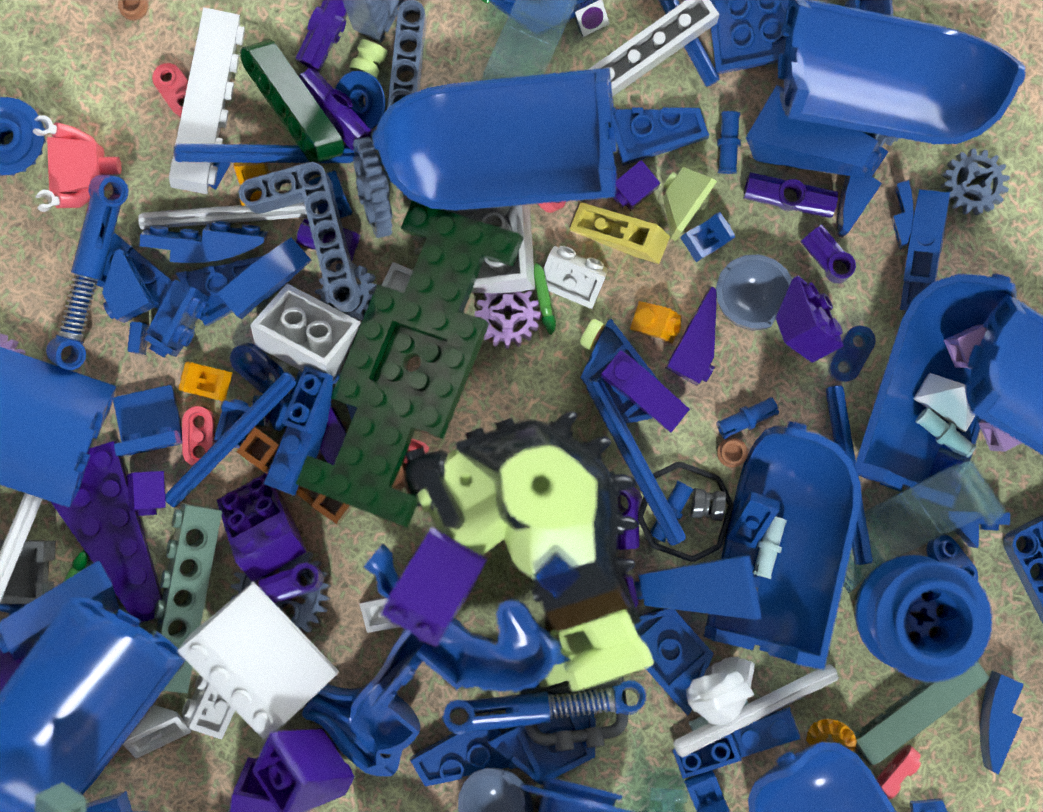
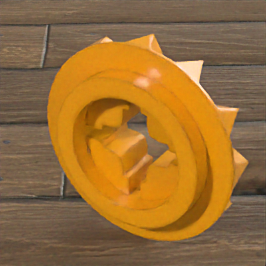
(839, 732)

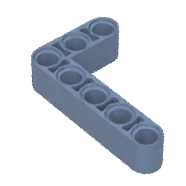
(372, 16)
(407, 61)
(319, 223)

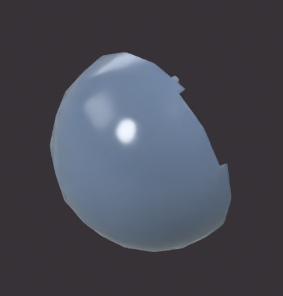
(752, 291)
(494, 792)

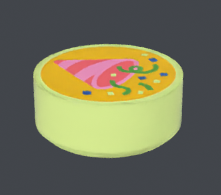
(591, 334)

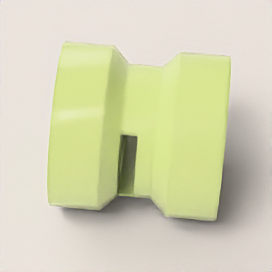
(368, 58)

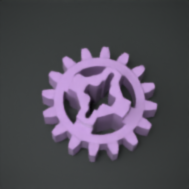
(519, 316)

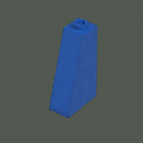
(27, 625)

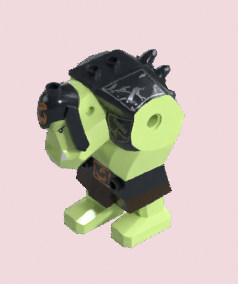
(544, 497)

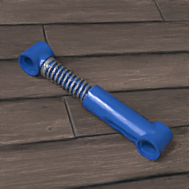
(88, 267)
(540, 707)

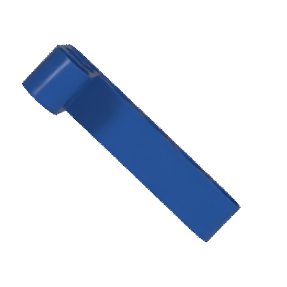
(1025, 559)

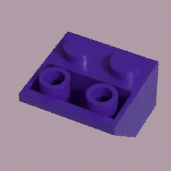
(808, 322)

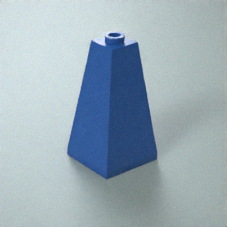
(808, 144)
(707, 587)

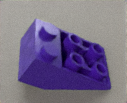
(260, 528)

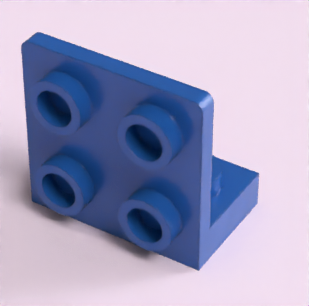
(178, 315)
(147, 421)

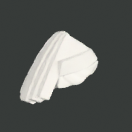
(722, 690)

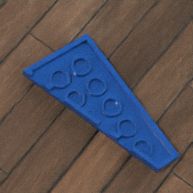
(747, 34)

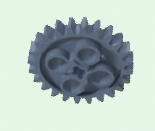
(372, 187)
(303, 612)

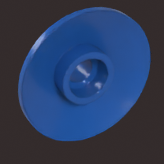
(360, 85)

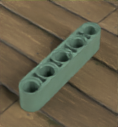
(915, 713)

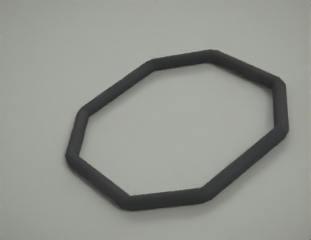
(724, 526)

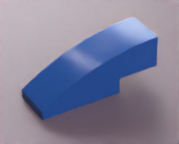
(855, 197)
(264, 278)
(997, 721)

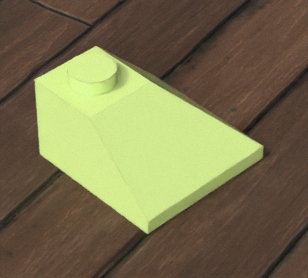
(684, 197)

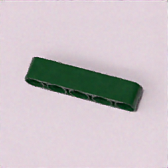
(291, 101)

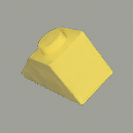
(621, 232)

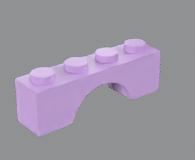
(960, 348)

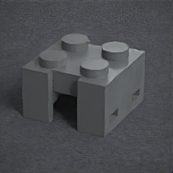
(30, 572)

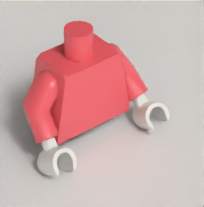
(72, 164)

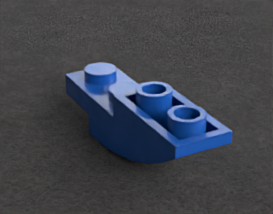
(216, 242)
(924, 243)
(305, 429)
(758, 736)

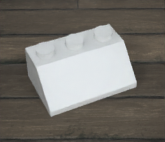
(305, 332)

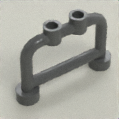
(592, 736)

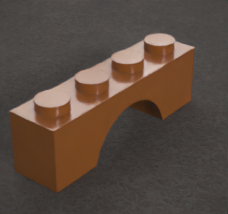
(261, 450)

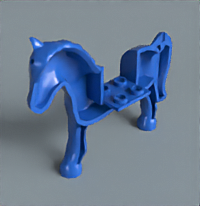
(379, 722)

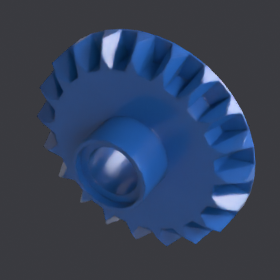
(25, 146)

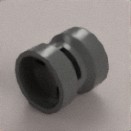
(708, 504)

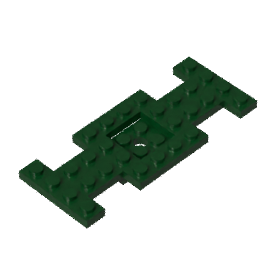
(403, 400)

